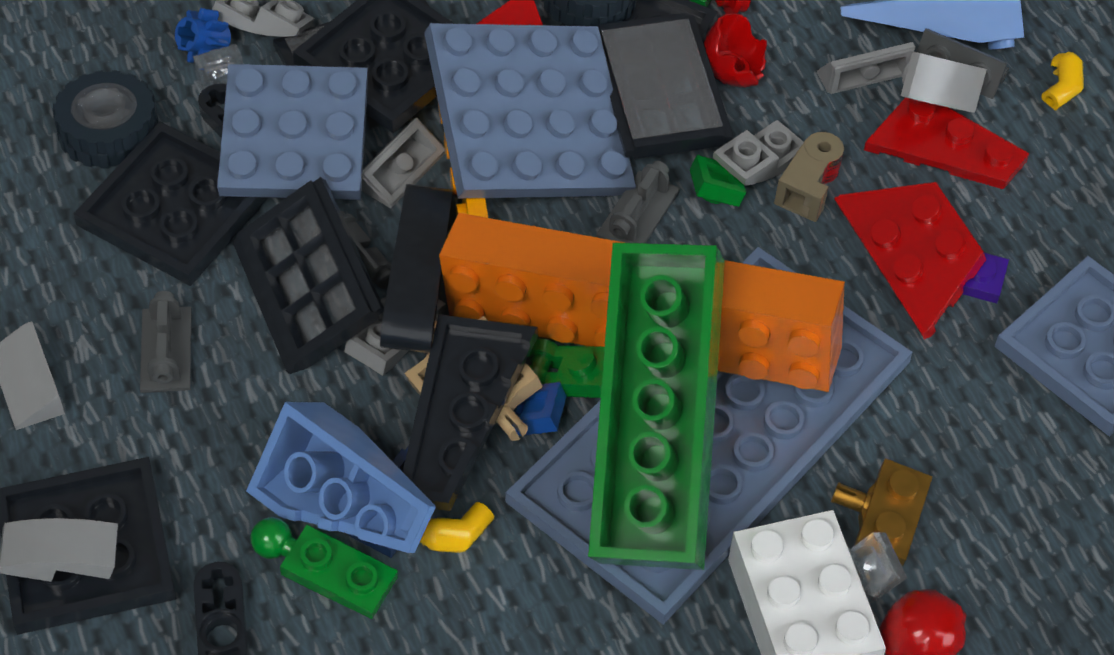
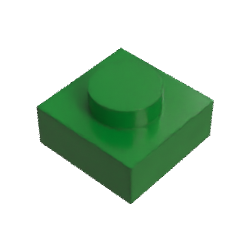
(715, 182)

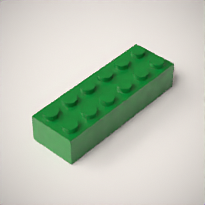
(657, 406)

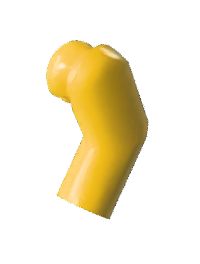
(1069, 80)

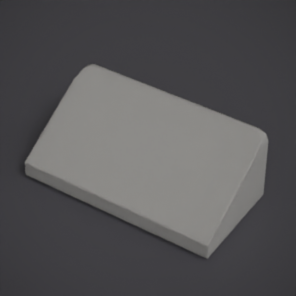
(865, 68)
(401, 163)
(27, 379)

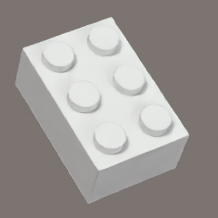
(803, 589)

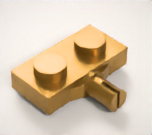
(890, 504)

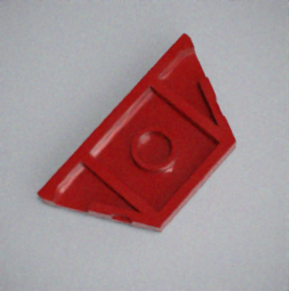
(916, 246)

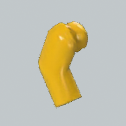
(457, 534)

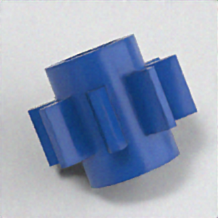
(201, 33)

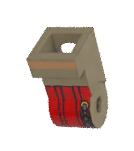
(803, 182)

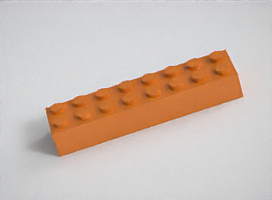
(514, 273)

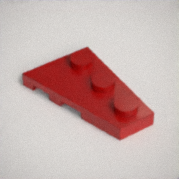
(947, 141)

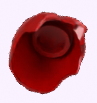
(734, 52)
(924, 625)

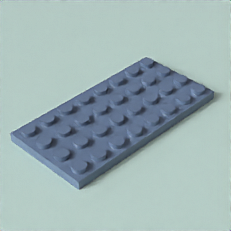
(760, 449)

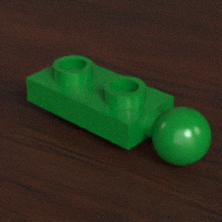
(325, 565)

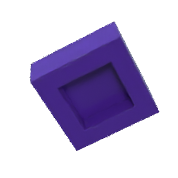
(988, 280)

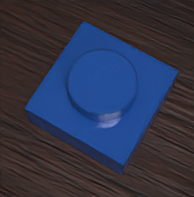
(542, 409)

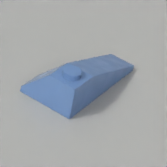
(967, 20)
(337, 478)

